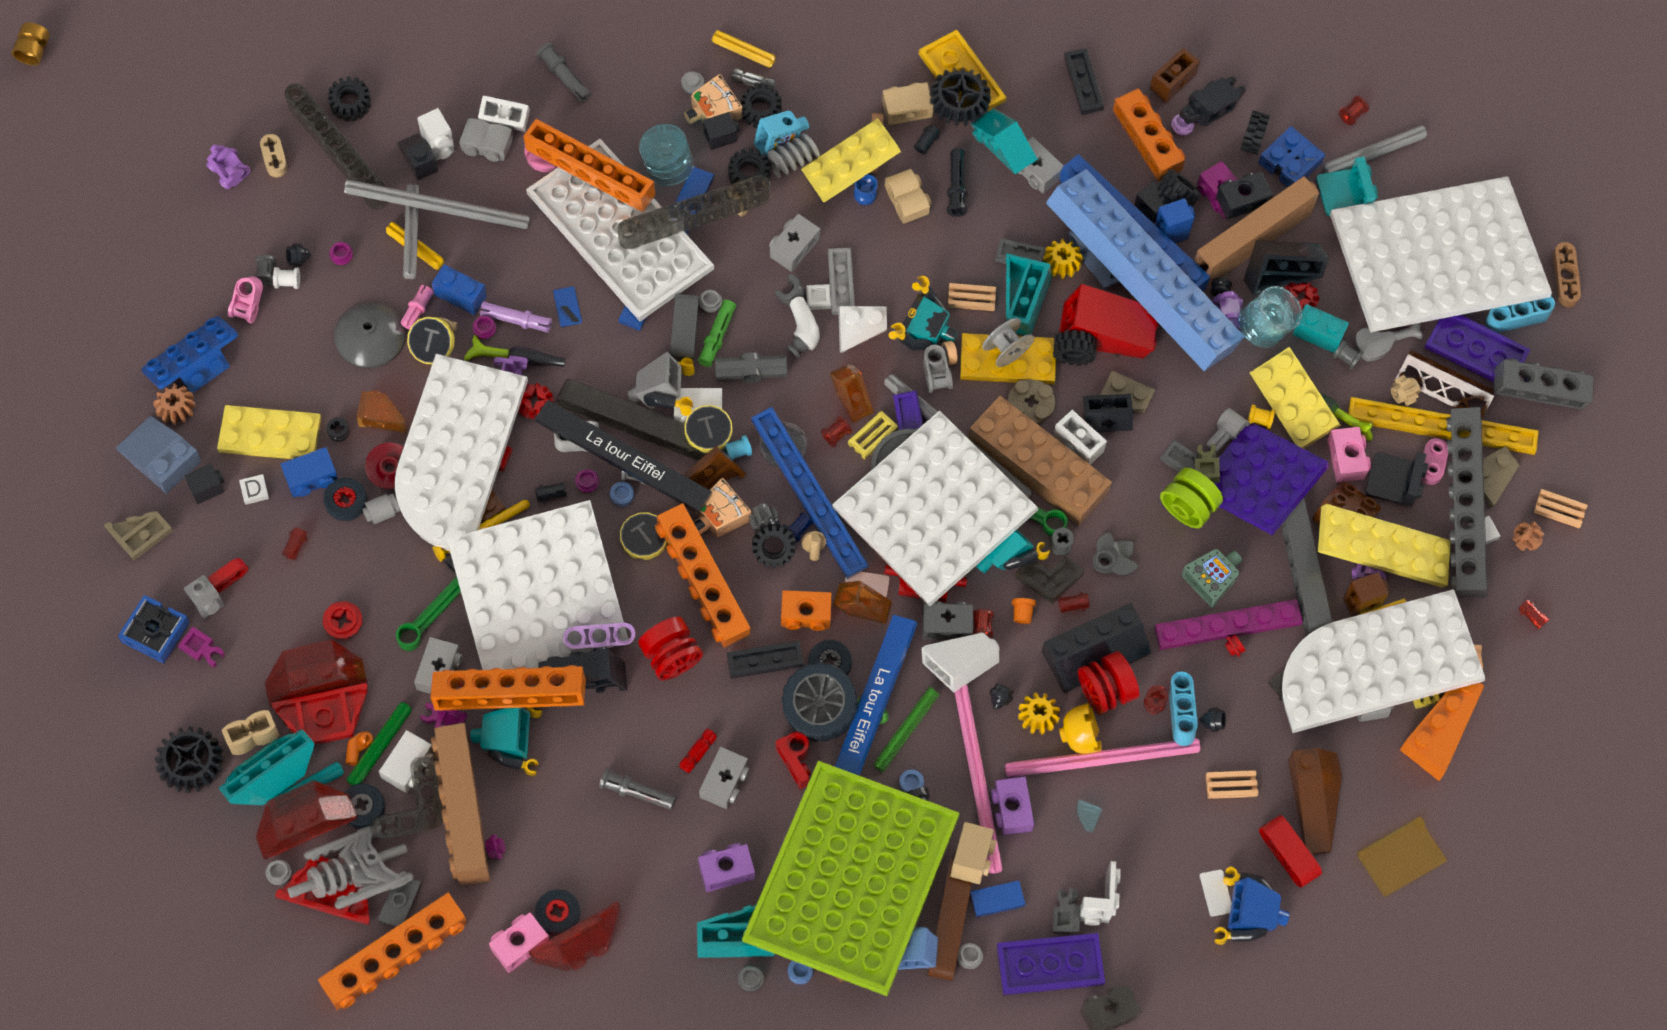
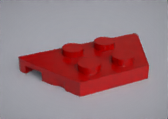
(326, 714)
(356, 912)

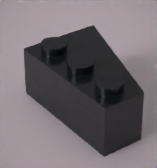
(1283, 263)

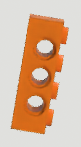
(1137, 128)

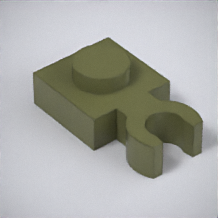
(1208, 464)

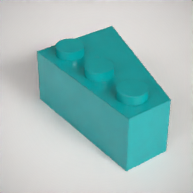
(1004, 140)
(1025, 290)
(724, 934)

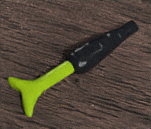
(534, 357)

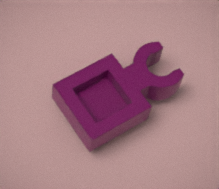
(198, 645)
(443, 717)

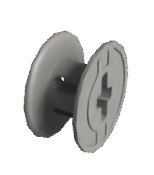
(1008, 342)

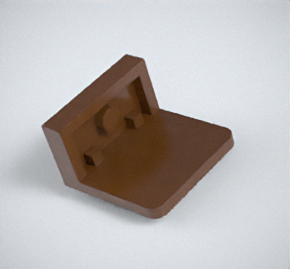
(1349, 498)

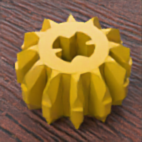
(1071, 256)
(1039, 705)

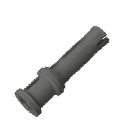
(557, 65)
(623, 788)

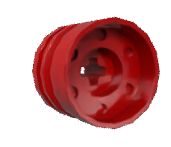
(670, 648)
(1108, 682)

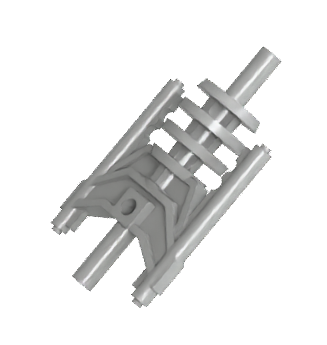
(357, 865)

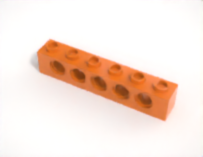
(589, 165)
(679, 520)
(520, 695)
(377, 952)

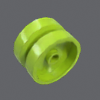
(1191, 497)

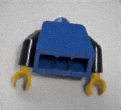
(1253, 908)

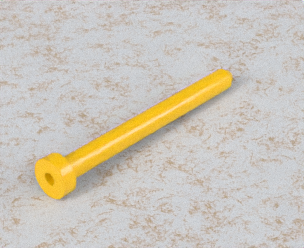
(496, 520)

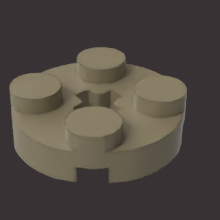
(1040, 393)

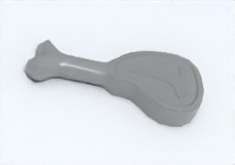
(1378, 344)

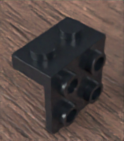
(1396, 478)

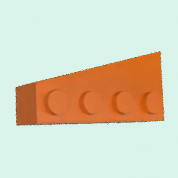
(1440, 731)

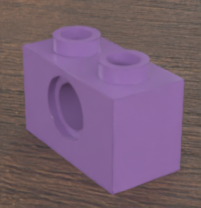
(1014, 791)
(715, 877)

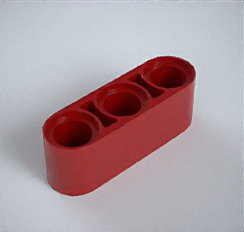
(1290, 851)

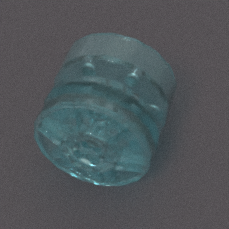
(666, 154)
(1270, 317)

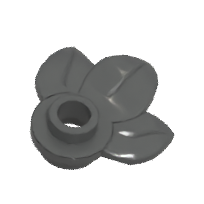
(1116, 554)

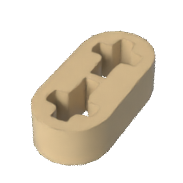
(270, 156)

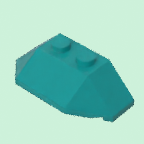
(269, 770)

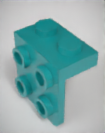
(1347, 187)

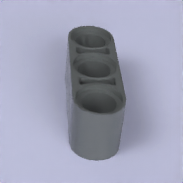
(684, 326)

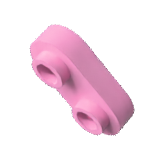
(1435, 460)

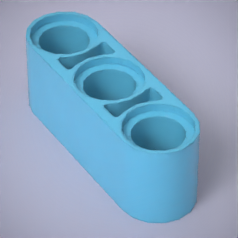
(1512, 320)
(1183, 718)

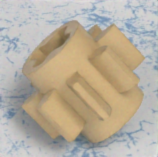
(1405, 390)

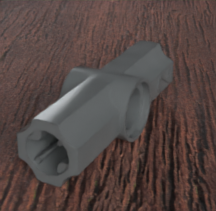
(750, 367)

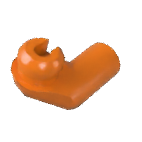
(356, 745)

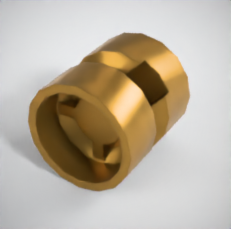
(31, 43)

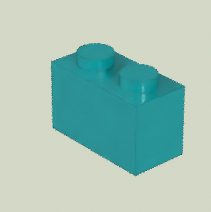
(1321, 328)

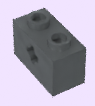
(935, 626)

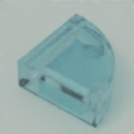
(1088, 815)

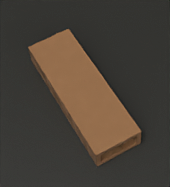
(1263, 224)

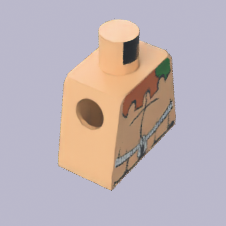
(712, 100)
(722, 511)

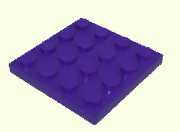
(1266, 477)

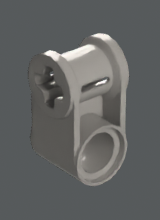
(936, 373)

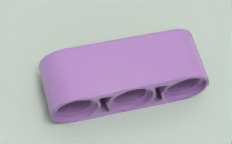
(610, 632)

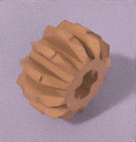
(174, 404)

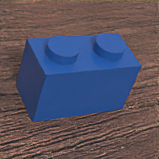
(1176, 220)
(459, 290)
(309, 472)

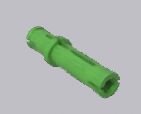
(713, 341)

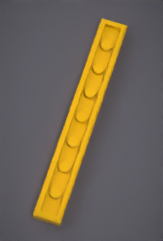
(1435, 425)

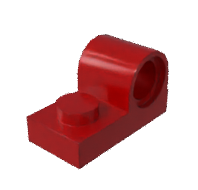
(792, 758)

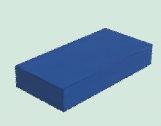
(997, 899)

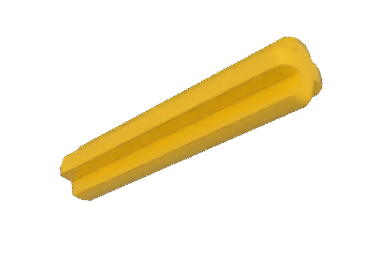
(743, 48)
(423, 251)

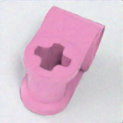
(243, 303)

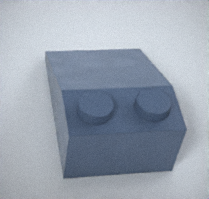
(159, 453)

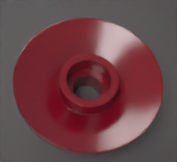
(378, 460)

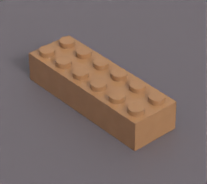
(1039, 460)
(461, 803)

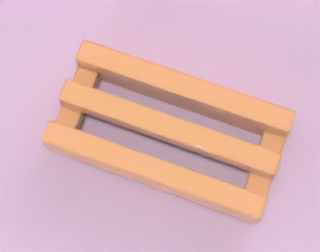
(972, 293)
(1553, 501)
(1231, 775)

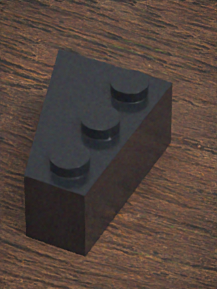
(600, 668)

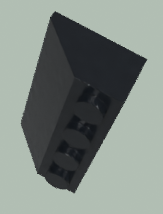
(1089, 642)

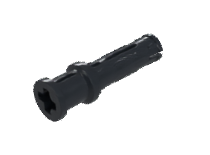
(957, 191)

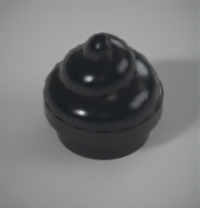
(297, 255)
(1000, 696)
(1214, 719)

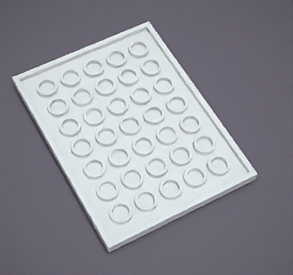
(1440, 254)

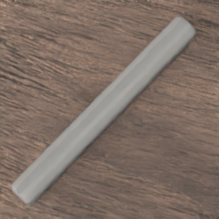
(1377, 149)
(410, 237)

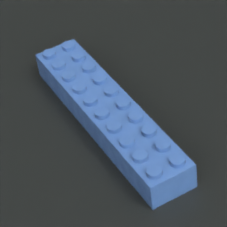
(1145, 269)

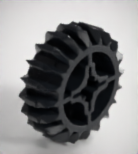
(974, 96)
(178, 776)

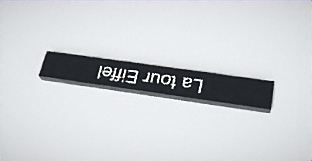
(623, 456)

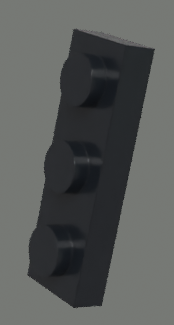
(1084, 81)
(765, 659)

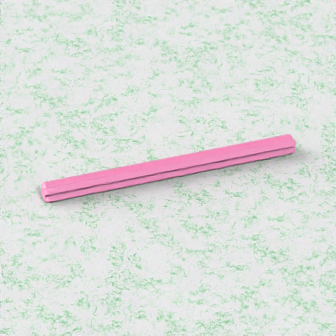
(1103, 757)
(977, 772)

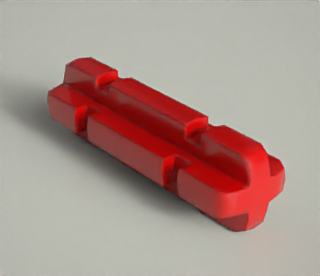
(697, 751)

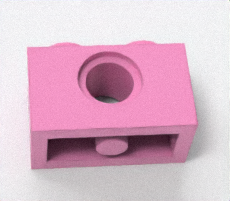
(1347, 467)
(511, 955)

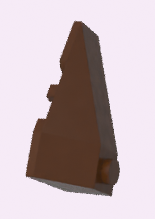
(1316, 790)

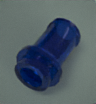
(800, 525)

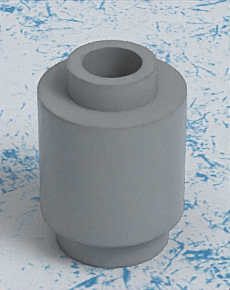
(380, 508)

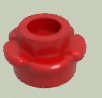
(1234, 646)

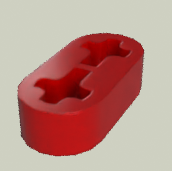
(228, 574)

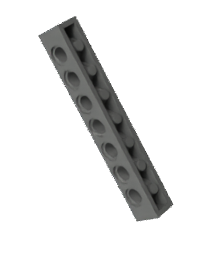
(1474, 584)

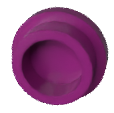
(341, 253)
(484, 327)
(587, 481)
(495, 847)

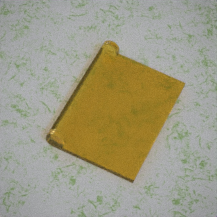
(1401, 857)

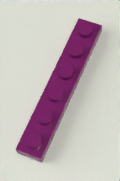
(1228, 623)

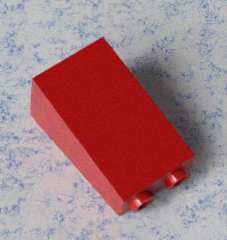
(1115, 321)

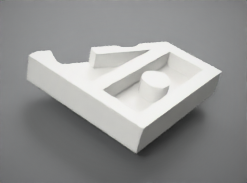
(860, 324)

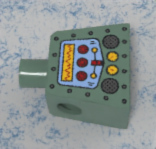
(1212, 575)

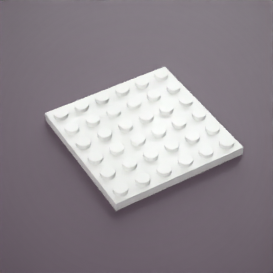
(935, 508)
(533, 583)

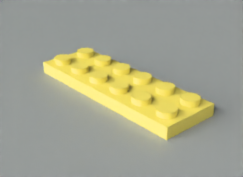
(1384, 545)

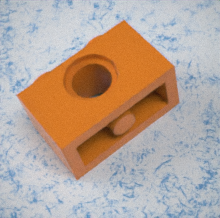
(817, 602)

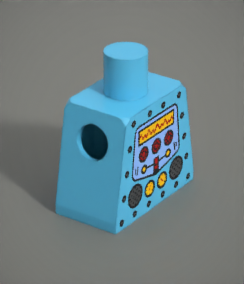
(778, 130)

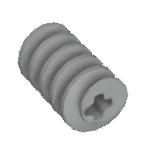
(791, 154)

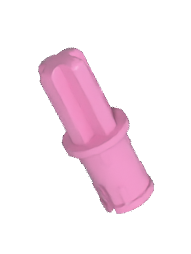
(417, 306)

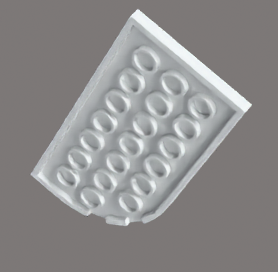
(456, 447)
(1379, 661)

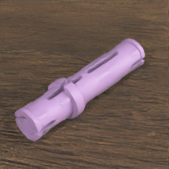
(525, 319)

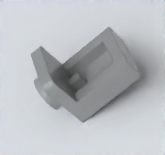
(204, 596)

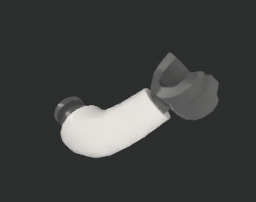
(807, 329)

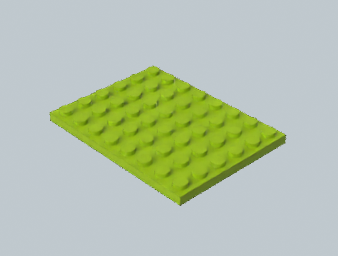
(851, 878)

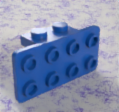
(194, 358)

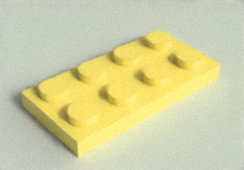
(850, 160)
(1295, 398)
(268, 432)

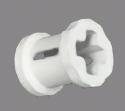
(286, 278)

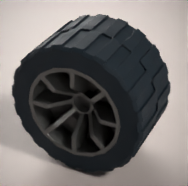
(819, 701)

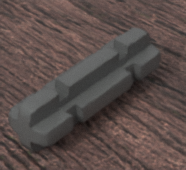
(751, 78)

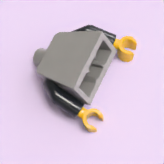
(661, 384)

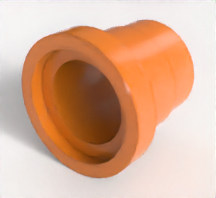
(1023, 610)

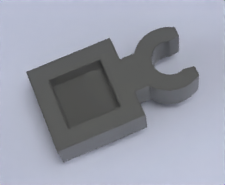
(1067, 915)

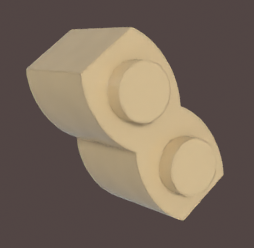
(908, 196)
(246, 734)

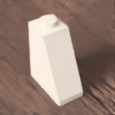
(961, 659)

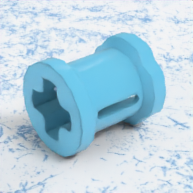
(738, 448)

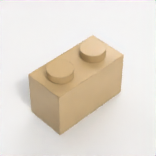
(907, 103)
(972, 853)

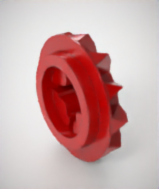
(1311, 295)
(543, 394)
(337, 611)

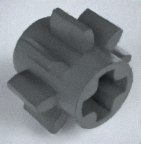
(761, 515)

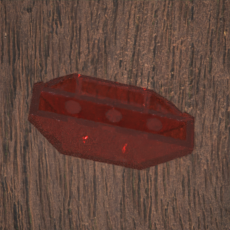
(313, 670)
(302, 816)
(580, 941)

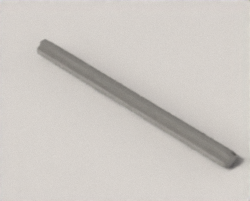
(436, 204)
(928, 411)

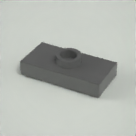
(1019, 249)
(1179, 456)
(399, 903)

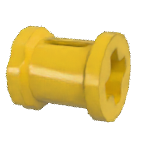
(1261, 417)

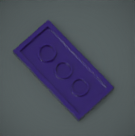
(1473, 345)
(1050, 964)

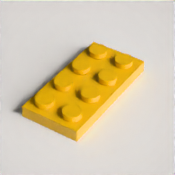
(954, 52)
(980, 365)

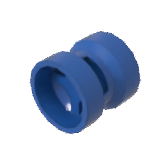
(868, 185)

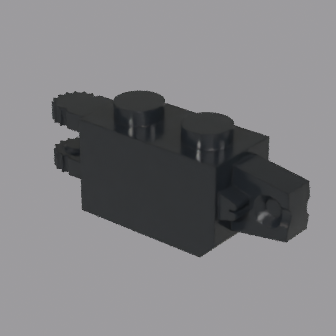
(1212, 102)

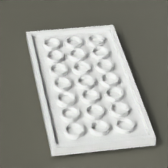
(589, 220)

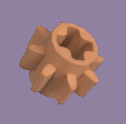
(1528, 536)

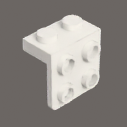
(1099, 910)

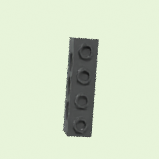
(1509, 384)

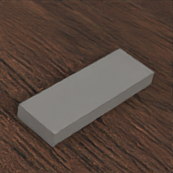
(840, 278)

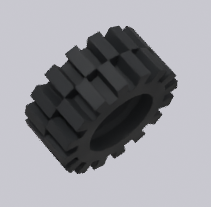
(349, 87)
(759, 94)
(1255, 132)
(747, 158)
(1178, 188)
(1074, 347)
(780, 557)

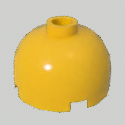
(1080, 730)

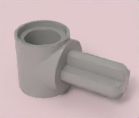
(1229, 426)

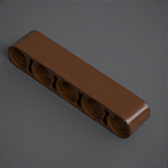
(950, 925)

